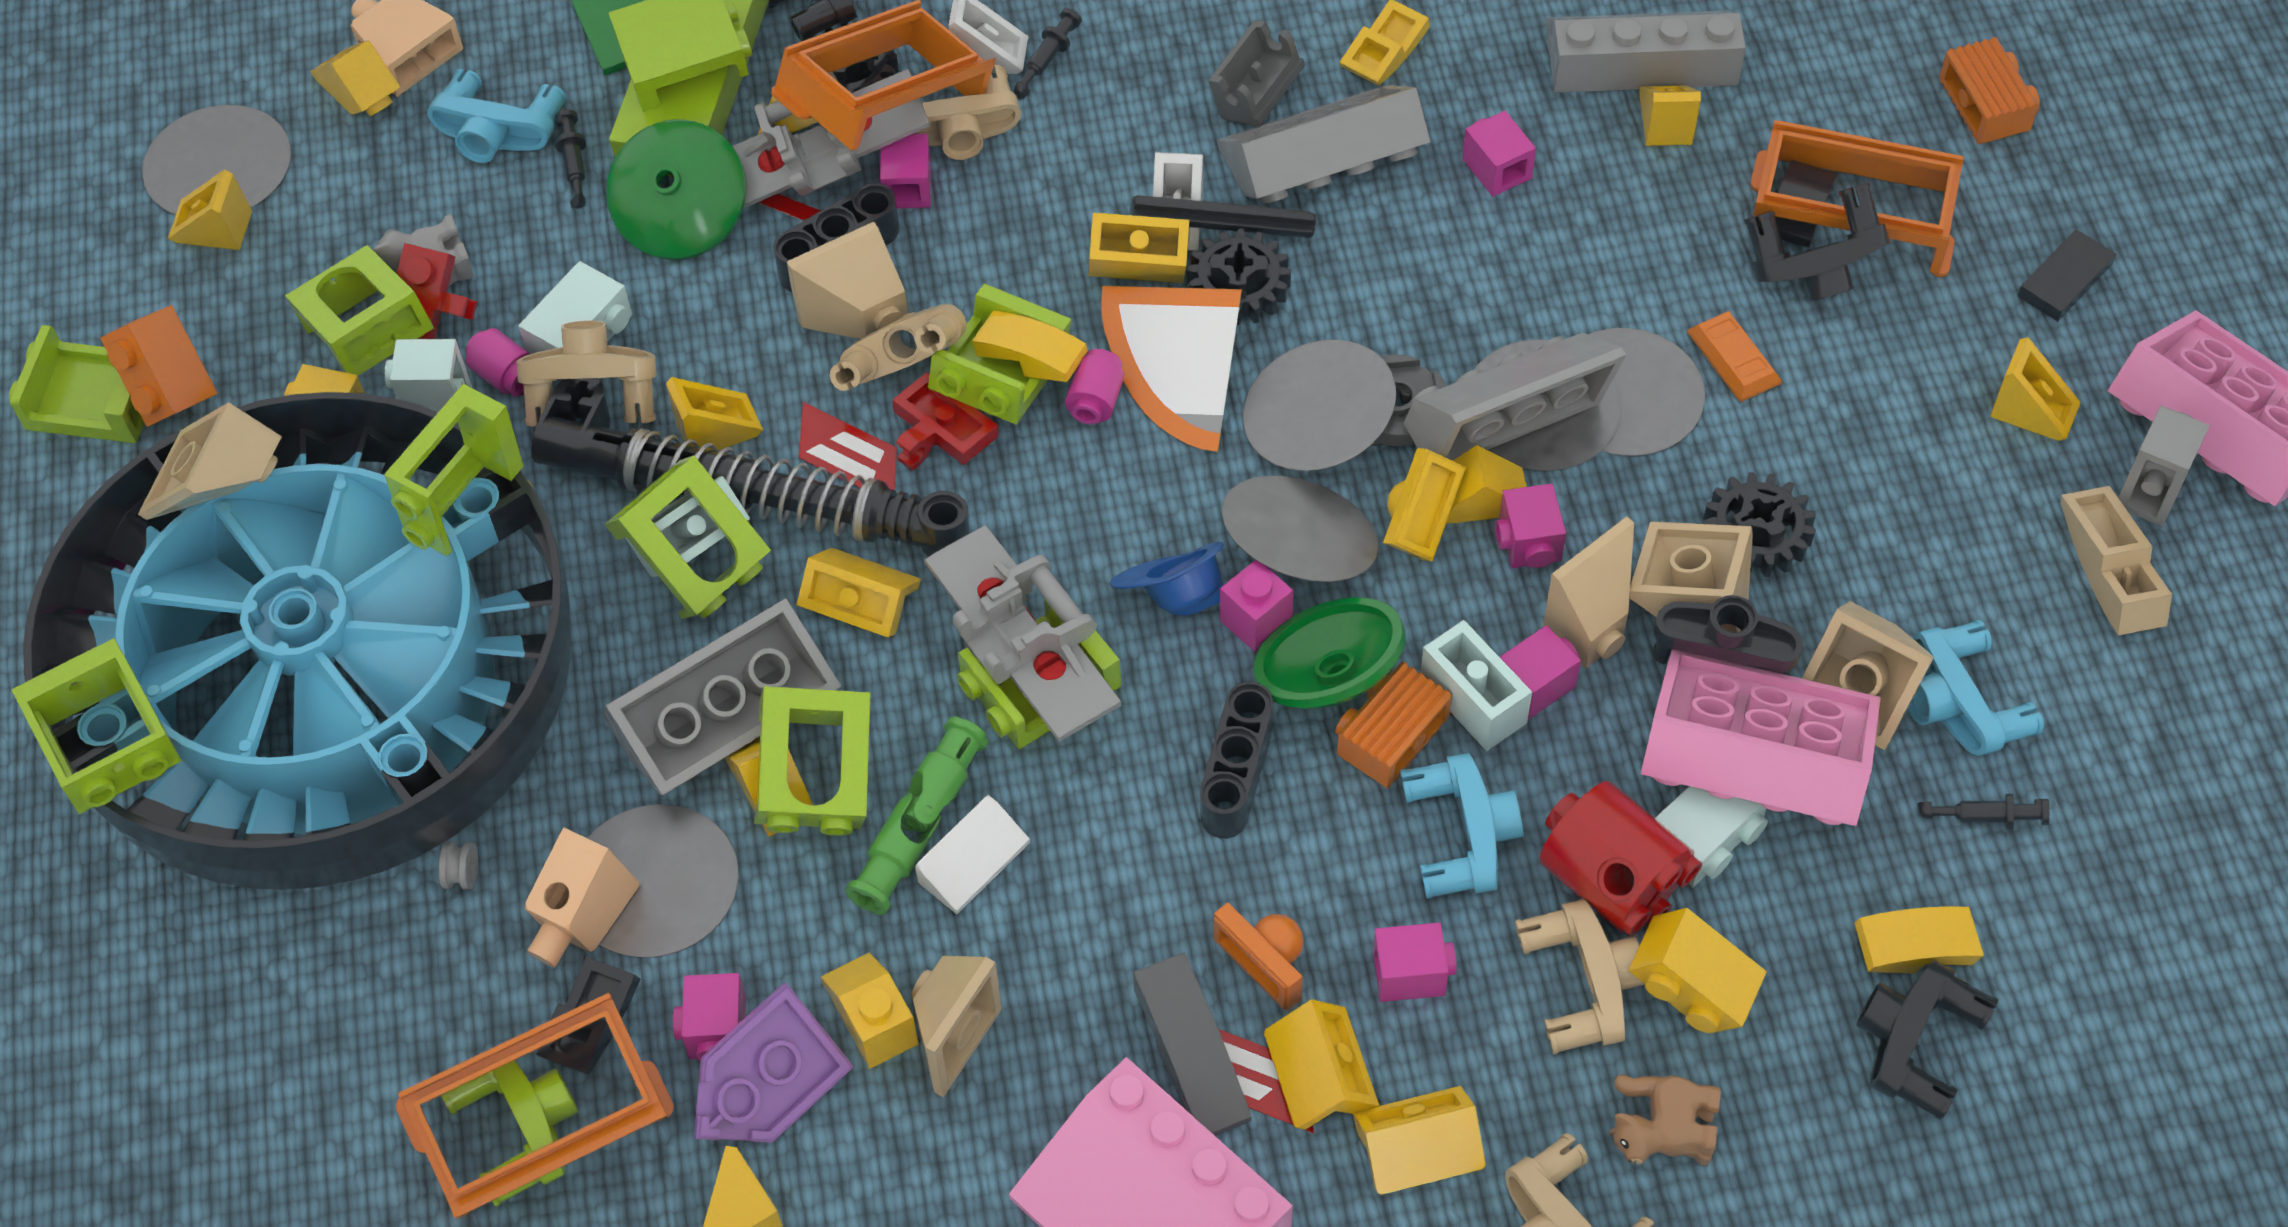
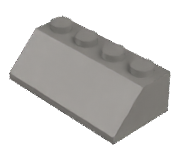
(1645, 50)
(1325, 142)
(1514, 396)
(711, 698)

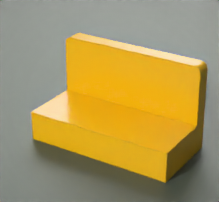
(855, 590)
(1319, 1063)
(1421, 1139)

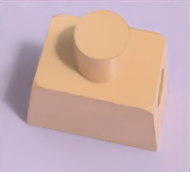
(407, 35)
(577, 896)

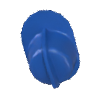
(1178, 582)

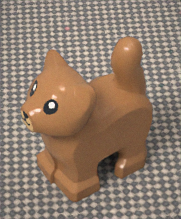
(1672, 1126)

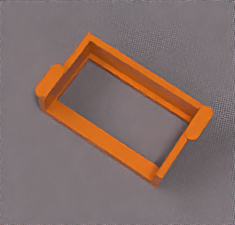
(811, 92)
(1864, 158)
(653, 1107)

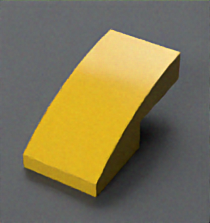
(1386, 45)
(1039, 347)
(1915, 937)

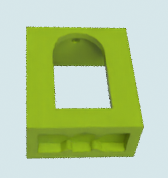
(374, 331)
(487, 444)
(636, 524)
(822, 707)

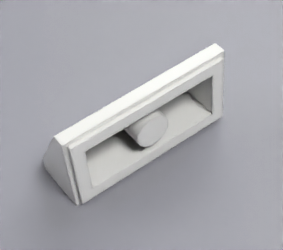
(971, 855)

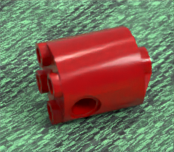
(1616, 856)

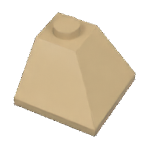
(848, 285)
(212, 461)
(1692, 565)
(1592, 595)
(1871, 658)
(954, 1012)

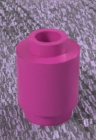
(494, 360)
(1095, 387)

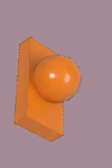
(1263, 951)

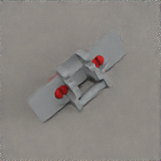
(816, 157)
(1008, 640)

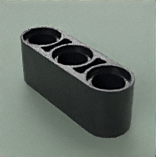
(865, 205)
(1230, 780)

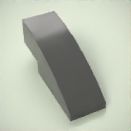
(1191, 1044)

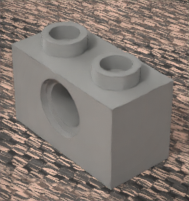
(2162, 465)

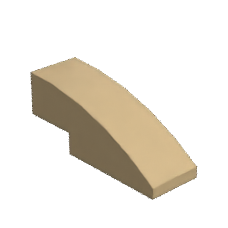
(2116, 560)

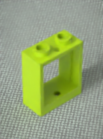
(53, 698)

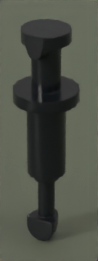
(1054, 40)
(570, 145)
(1991, 811)

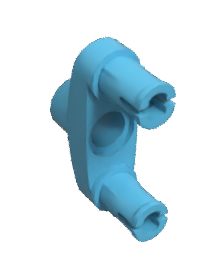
(486, 126)
(1954, 699)
(1486, 818)

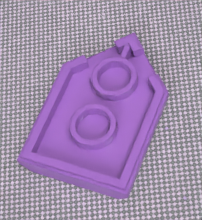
(766, 1072)

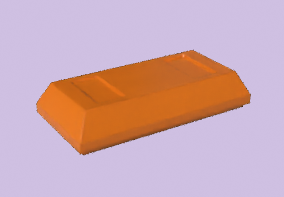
(1734, 356)

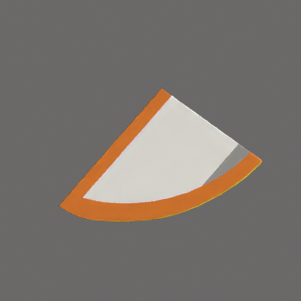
(1175, 354)

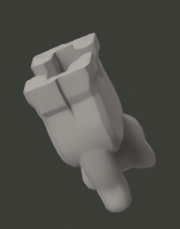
(439, 237)

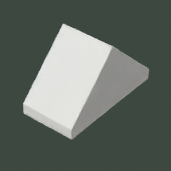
(988, 34)
(1180, 178)

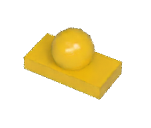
(1423, 504)

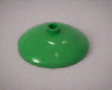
(695, 209)
(1330, 653)

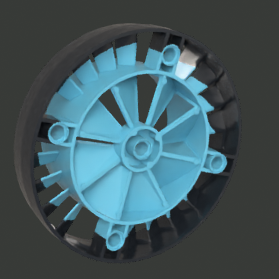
(394, 616)

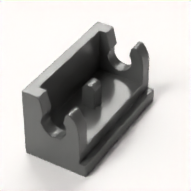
(1255, 75)

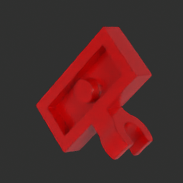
(429, 276)
(939, 421)

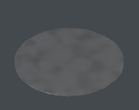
(214, 140)
(1657, 392)
(1319, 405)
(1565, 441)
(1300, 528)
(683, 876)

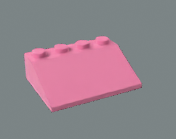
(2222, 383)
(1763, 738)
(1142, 1162)

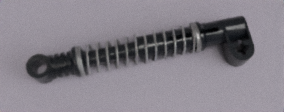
(639, 460)

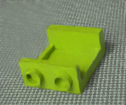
(677, 41)
(987, 382)
(73, 392)
(1007, 706)

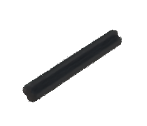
(1227, 216)

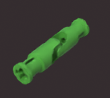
(932, 788)

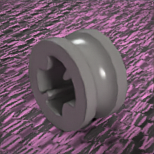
(458, 865)

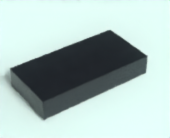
(2066, 275)

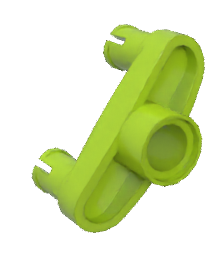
(534, 1103)

